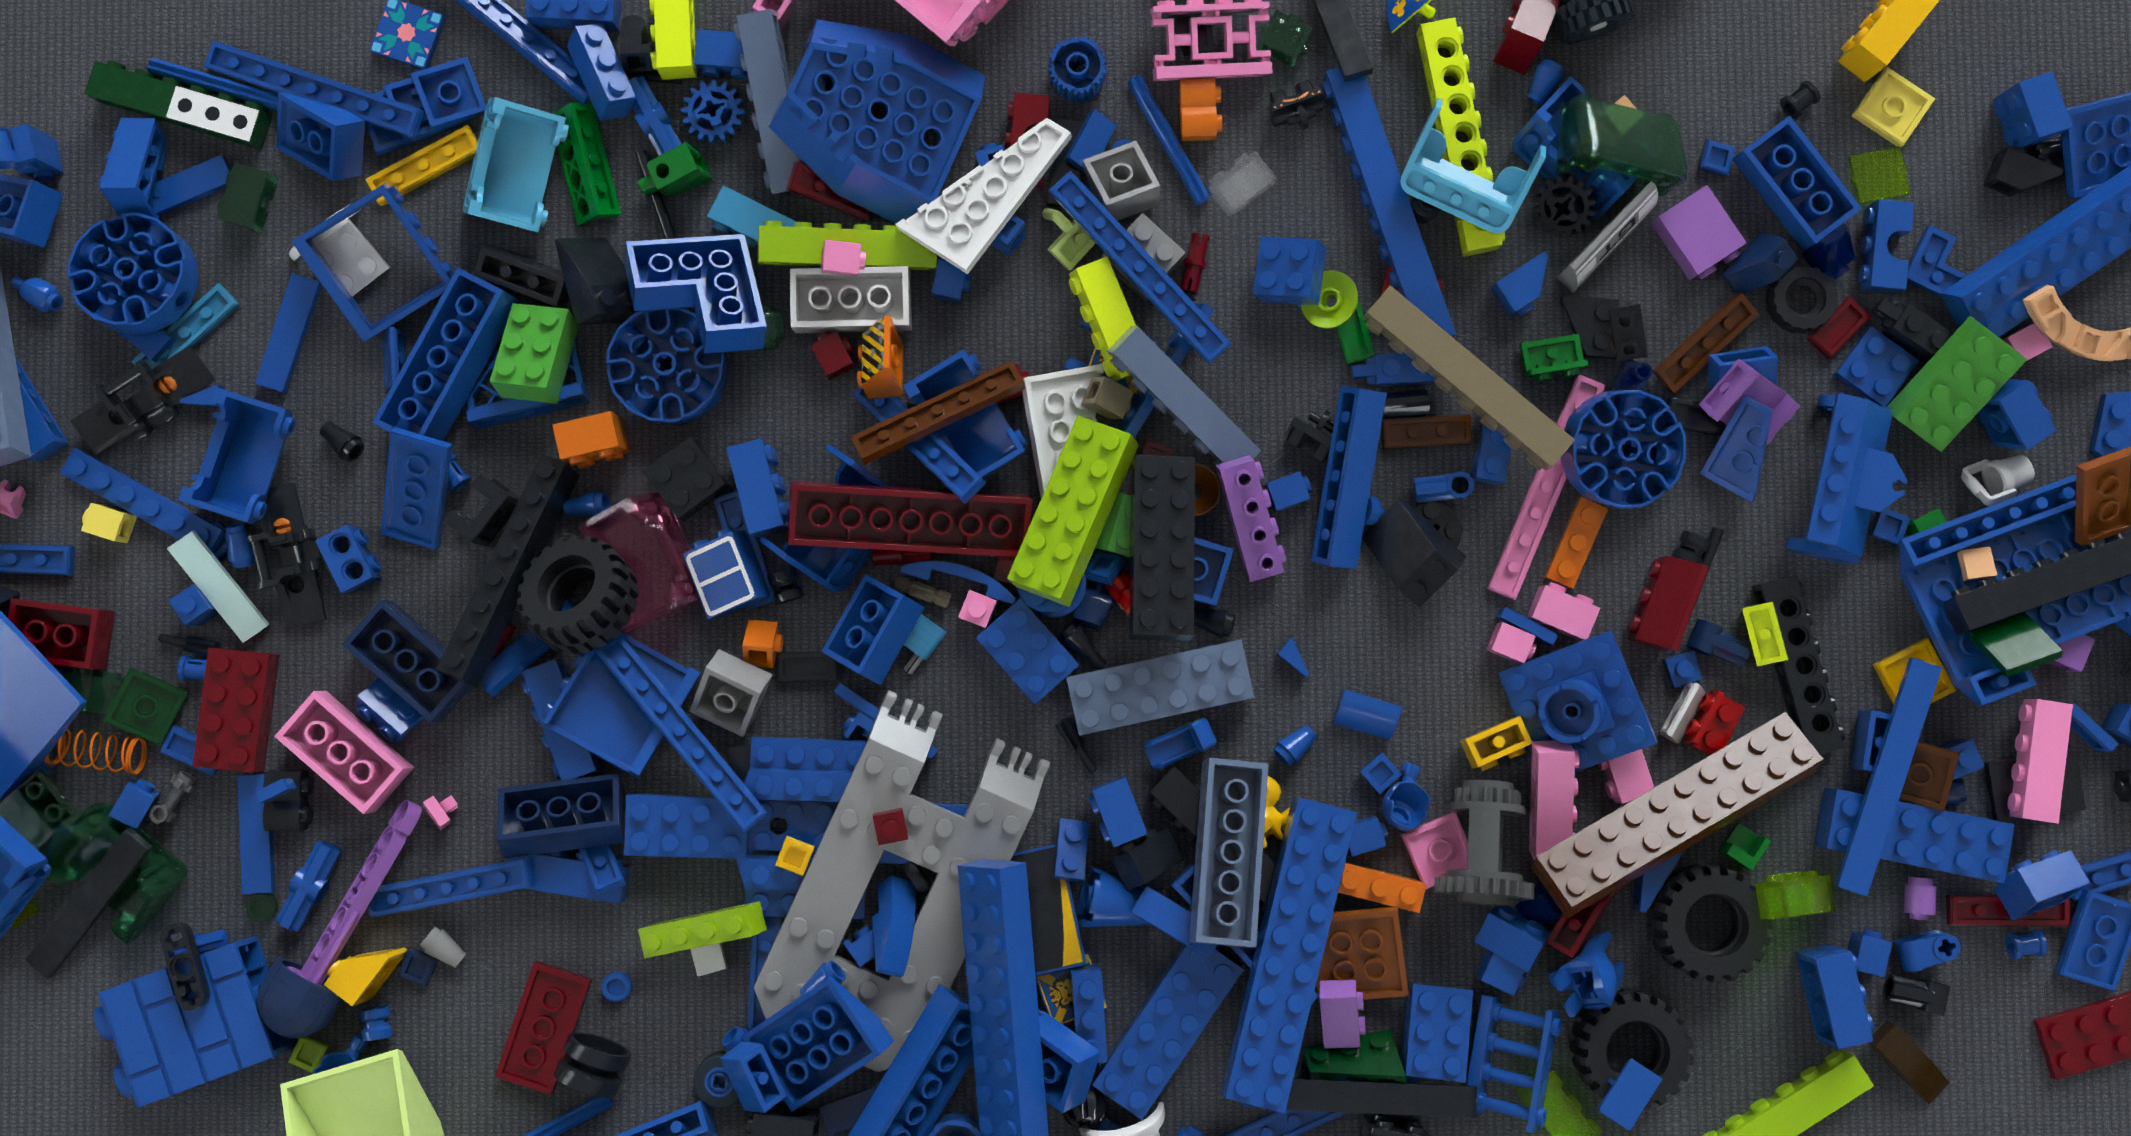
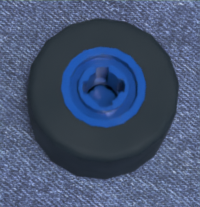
(708, 1088)

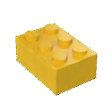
(1883, 35)

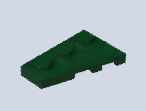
(1373, 1060)

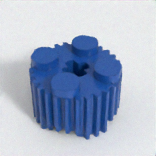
(1070, 55)

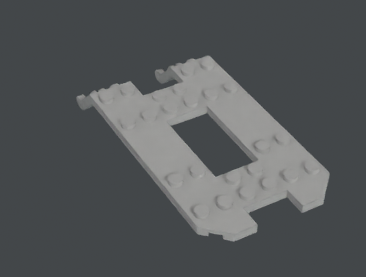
(935, 841)

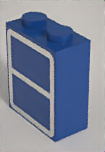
(725, 573)

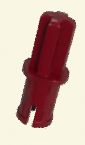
(889, 557)

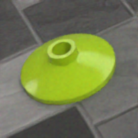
(1344, 290)

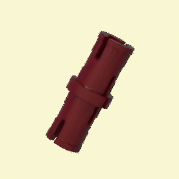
(1195, 263)

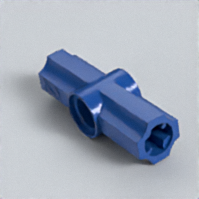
(653, 117)
(309, 885)

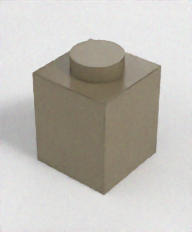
(1108, 398)

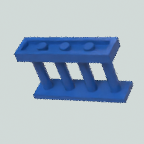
(1487, 1042)

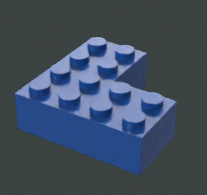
(704, 274)

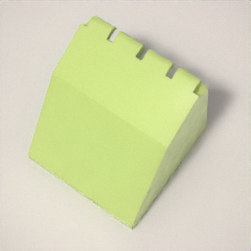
(360, 1100)

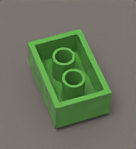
(534, 353)

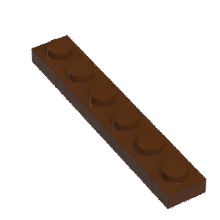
(938, 412)

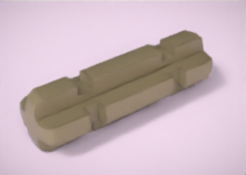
(922, 591)

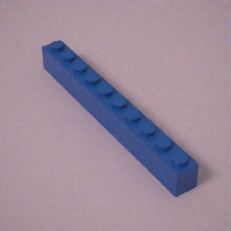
(1383, 195)

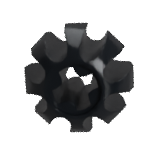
(1089, 1112)

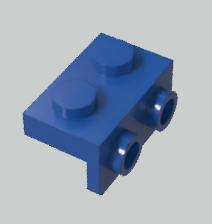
(387, 711)

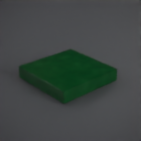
(2015, 644)
(145, 706)

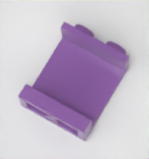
(1745, 381)

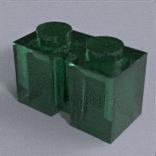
(247, 197)

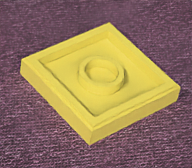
(1893, 107)

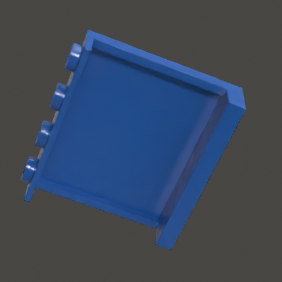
(605, 718)

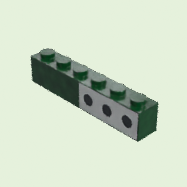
(178, 105)

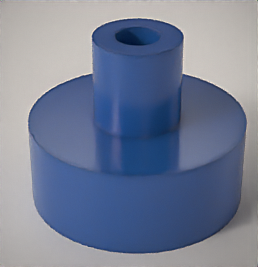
(1374, 511)

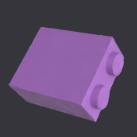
(1699, 233)

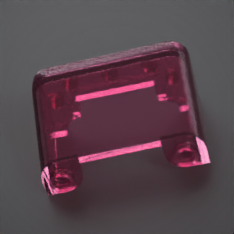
(653, 545)

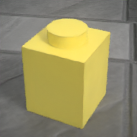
(108, 522)

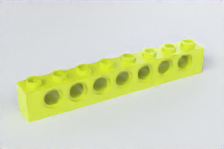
(1447, 35)

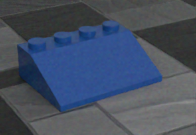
(819, 1040)

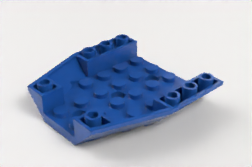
(871, 159)

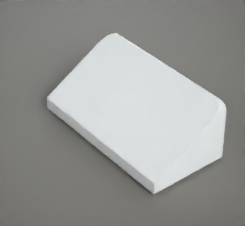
(1682, 712)

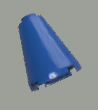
(1106, 901)

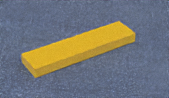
(427, 163)

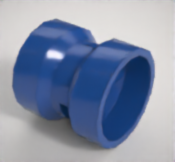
(375, 1023)

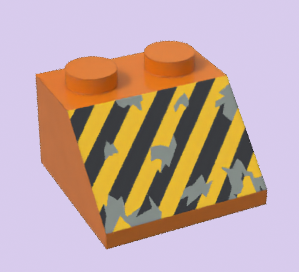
(881, 360)

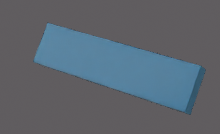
(196, 323)

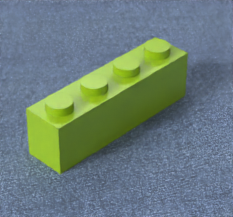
(702, 929)

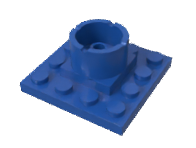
(1597, 684)

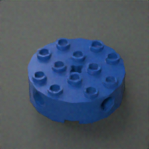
(133, 274)
(649, 389)
(1651, 455)

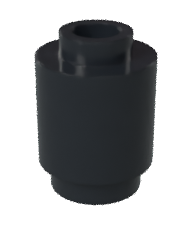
(1422, 213)

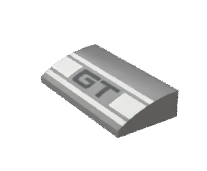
(1609, 238)

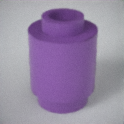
(1920, 898)

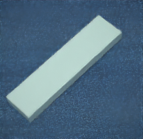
(218, 586)

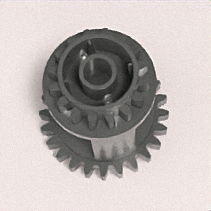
(1484, 881)

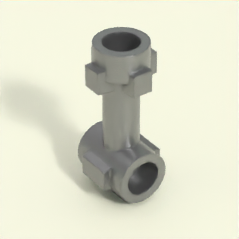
(167, 811)

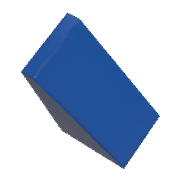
(202, 398)
(1291, 655)

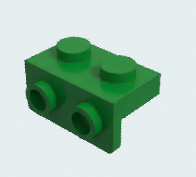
(1551, 357)

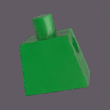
(676, 172)

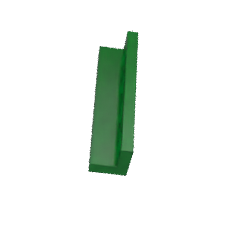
(590, 162)

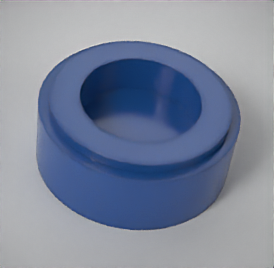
(617, 986)

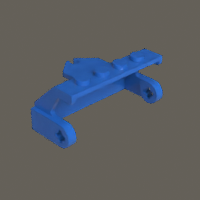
(1851, 481)

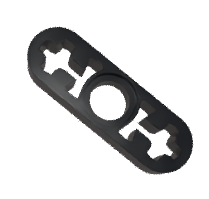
(177, 978)

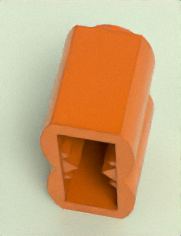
(1198, 109)

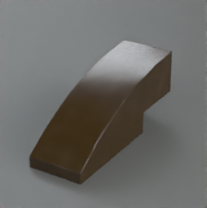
(1908, 1061)

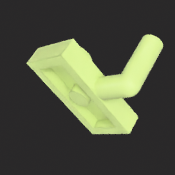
(1072, 243)

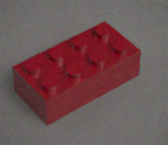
(236, 710)

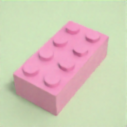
(344, 751)

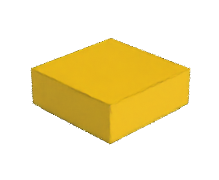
(794, 855)

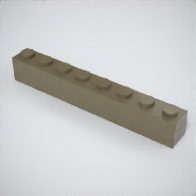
(1468, 379)

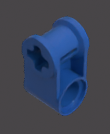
(1922, 951)

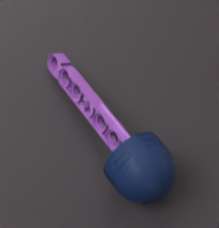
(293, 994)

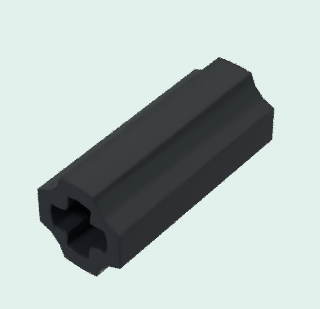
(1406, 404)

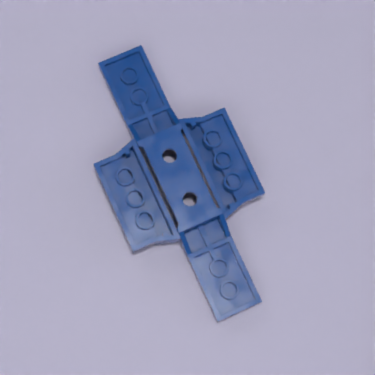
(791, 781)

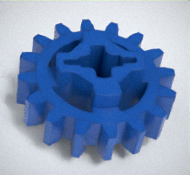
(724, 109)

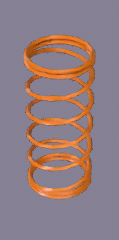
(62, 750)

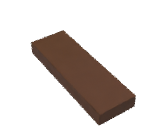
(1426, 431)

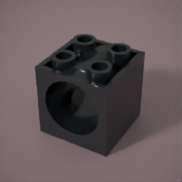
(784, 1122)

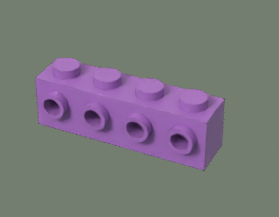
(1250, 517)

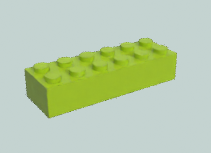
(1073, 511)

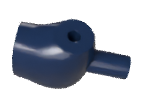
(1094, 607)

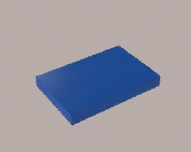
(2097, 941)

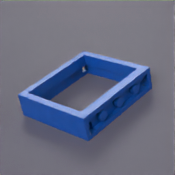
(336, 288)

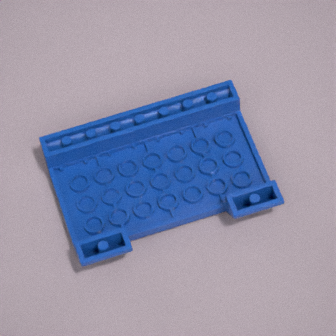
(2022, 533)

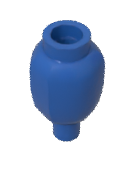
(38, 293)

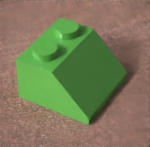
(1116, 531)

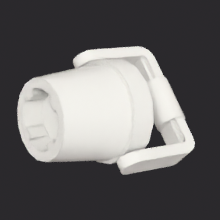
(2000, 478)

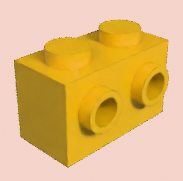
(1495, 742)

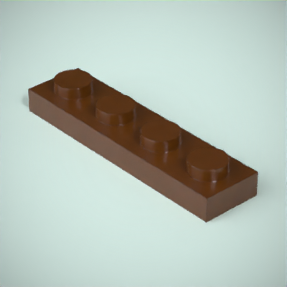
(1706, 340)

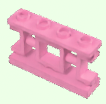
(1211, 62)

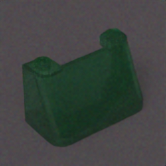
(1622, 141)
(85, 841)

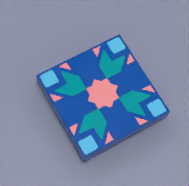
(407, 34)

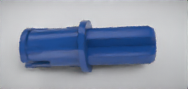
(208, 941)

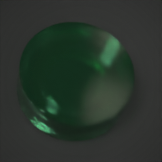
(261, 907)

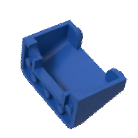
(1545, 130)
(979, 439)
(240, 457)

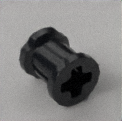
(1800, 99)

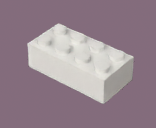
(849, 303)

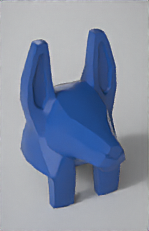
(1589, 976)

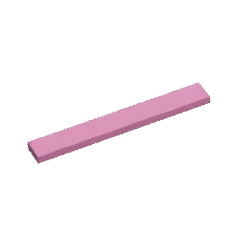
(1537, 506)

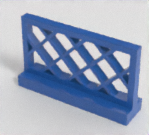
(512, 410)

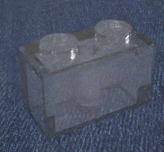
(1241, 184)

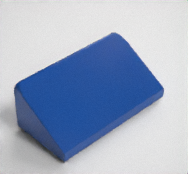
(393, 354)

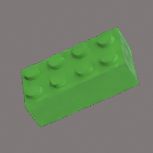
(1956, 383)

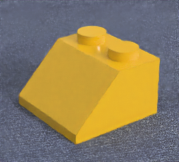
(363, 975)

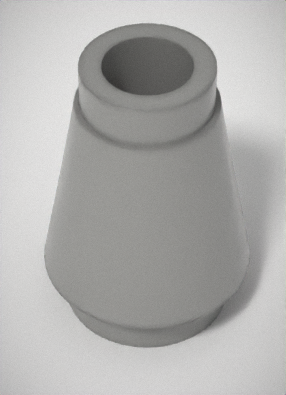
(442, 947)

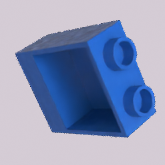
(177, 1048)

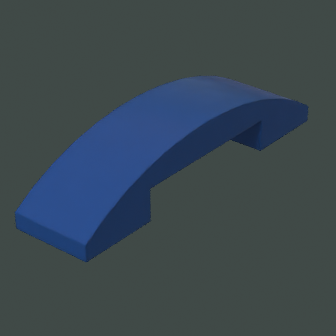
(925, 569)

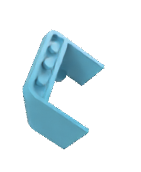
(1461, 191)

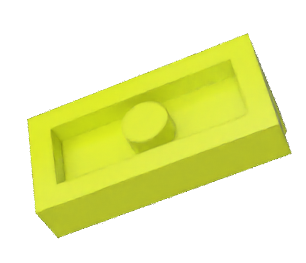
(1765, 633)

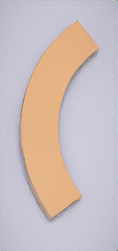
(2072, 336)

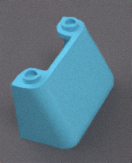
(513, 164)

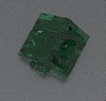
(1285, 37)

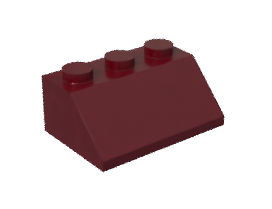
(1666, 603)

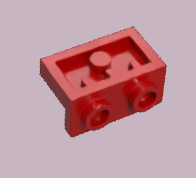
(1713, 723)

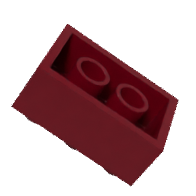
(65, 632)

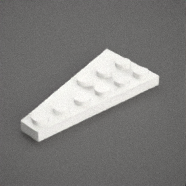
(980, 204)
(1051, 410)

